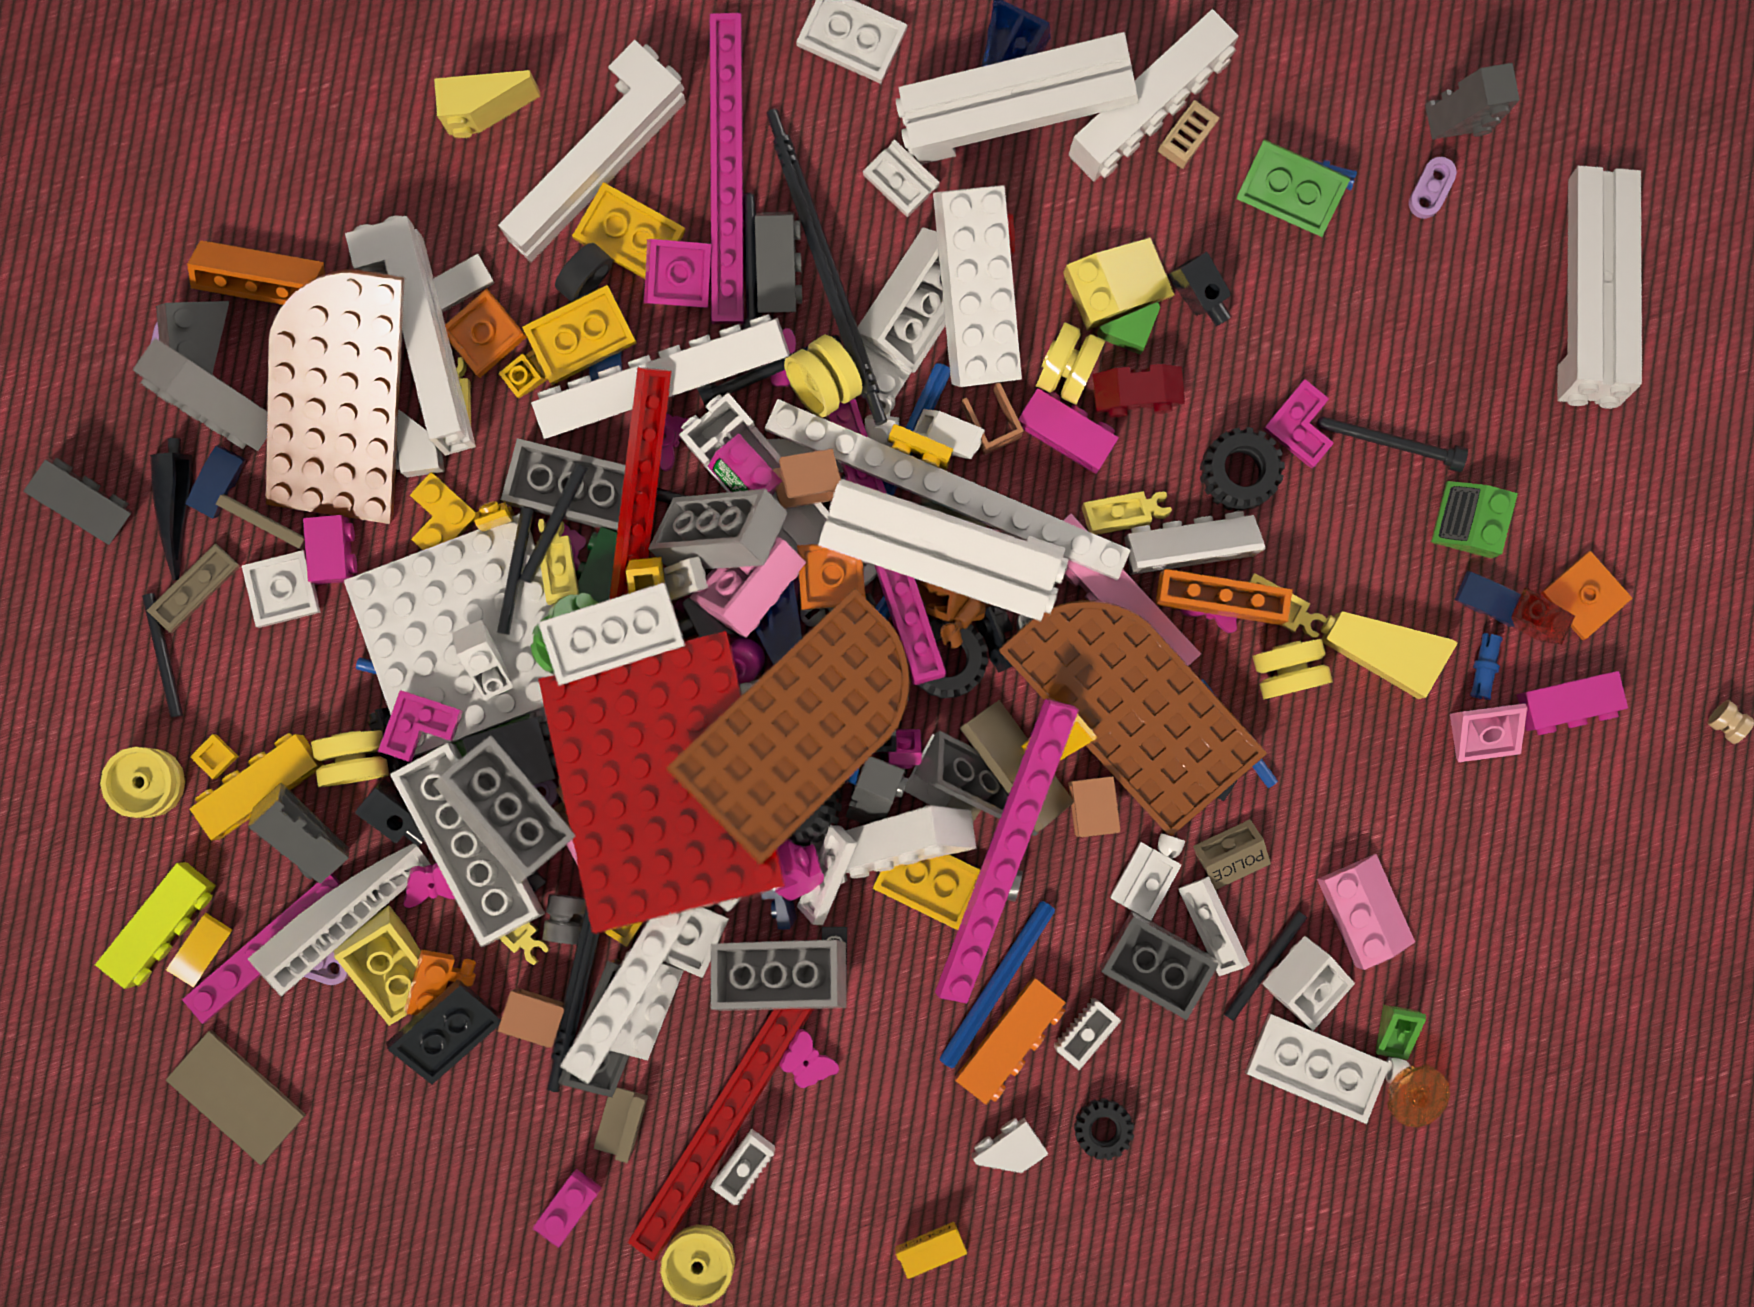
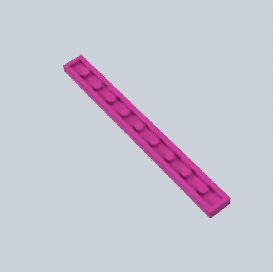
(726, 168)
(899, 589)
(1006, 850)

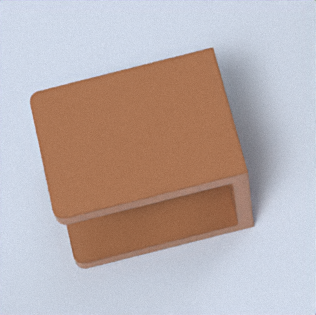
(1010, 415)
(807, 478)
(1094, 807)
(532, 1017)

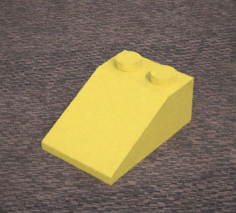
(480, 101)
(1117, 282)
(381, 962)

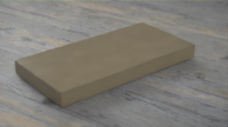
(999, 745)
(235, 1097)

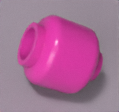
(748, 659)

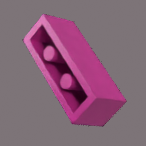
(1068, 430)
(1573, 702)

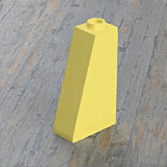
(1391, 651)

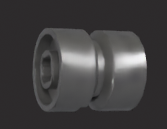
(565, 918)

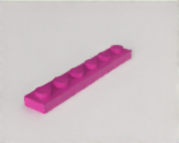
(237, 971)

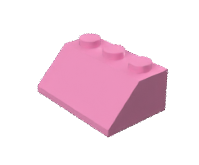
(744, 594)
(1366, 912)

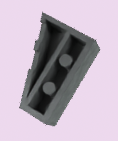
(1477, 104)
(777, 261)
(193, 329)
(78, 499)
(876, 791)
(298, 834)

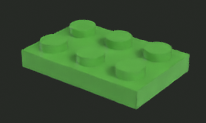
(1293, 188)

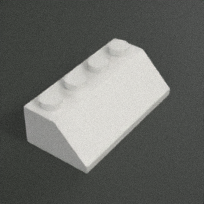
(910, 306)
(1193, 544)

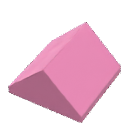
(1488, 732)

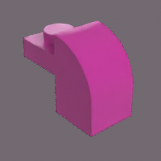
(800, 870)

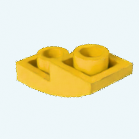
(524, 374)
(493, 515)
(199, 949)

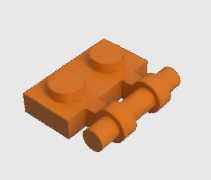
(432, 977)

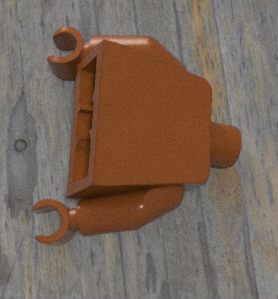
(951, 608)

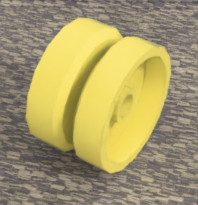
(1069, 363)
(823, 376)
(1292, 668)
(350, 758)
(142, 782)
(704, 1284)

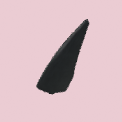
(171, 487)

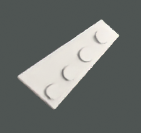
(910, 838)

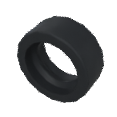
(583, 272)

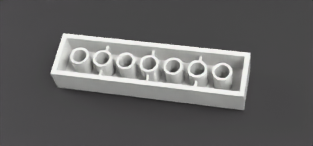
(692, 367)

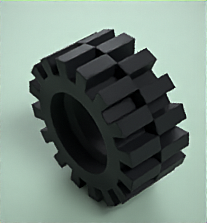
(1109, 1148)

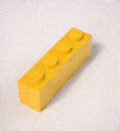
(233, 802)

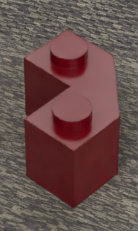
(1125, 389)

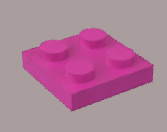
(677, 273)

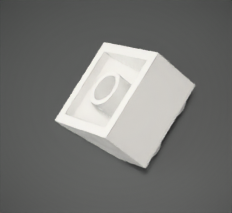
(1308, 982)

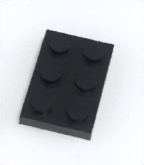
(444, 1032)

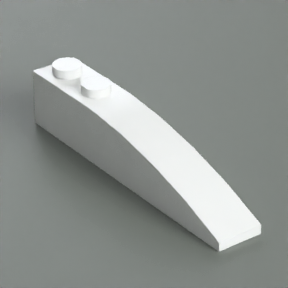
(333, 919)

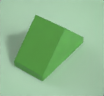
(1132, 329)
(1398, 1031)

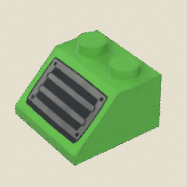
(1474, 518)

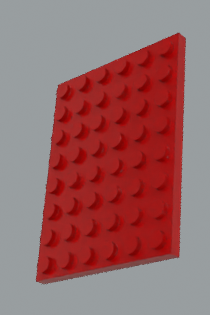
(637, 831)

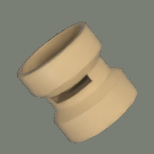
(1731, 722)

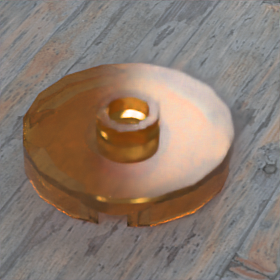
(1409, 1087)

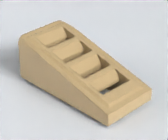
(1176, 154)

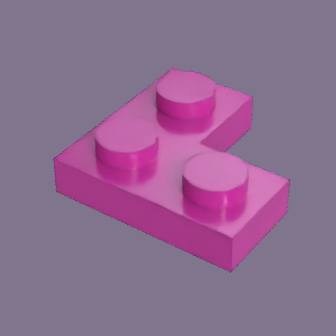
(1293, 427)
(411, 718)
(908, 749)

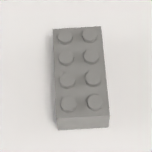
(202, 396)
(541, 472)
(720, 529)
(504, 809)
(778, 975)

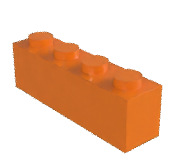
(249, 272)
(1223, 597)
(1009, 1041)

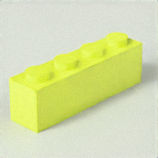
(156, 925)

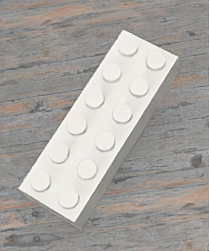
(1159, 92)
(977, 285)
(478, 881)

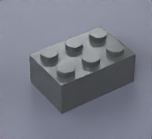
(1159, 965)

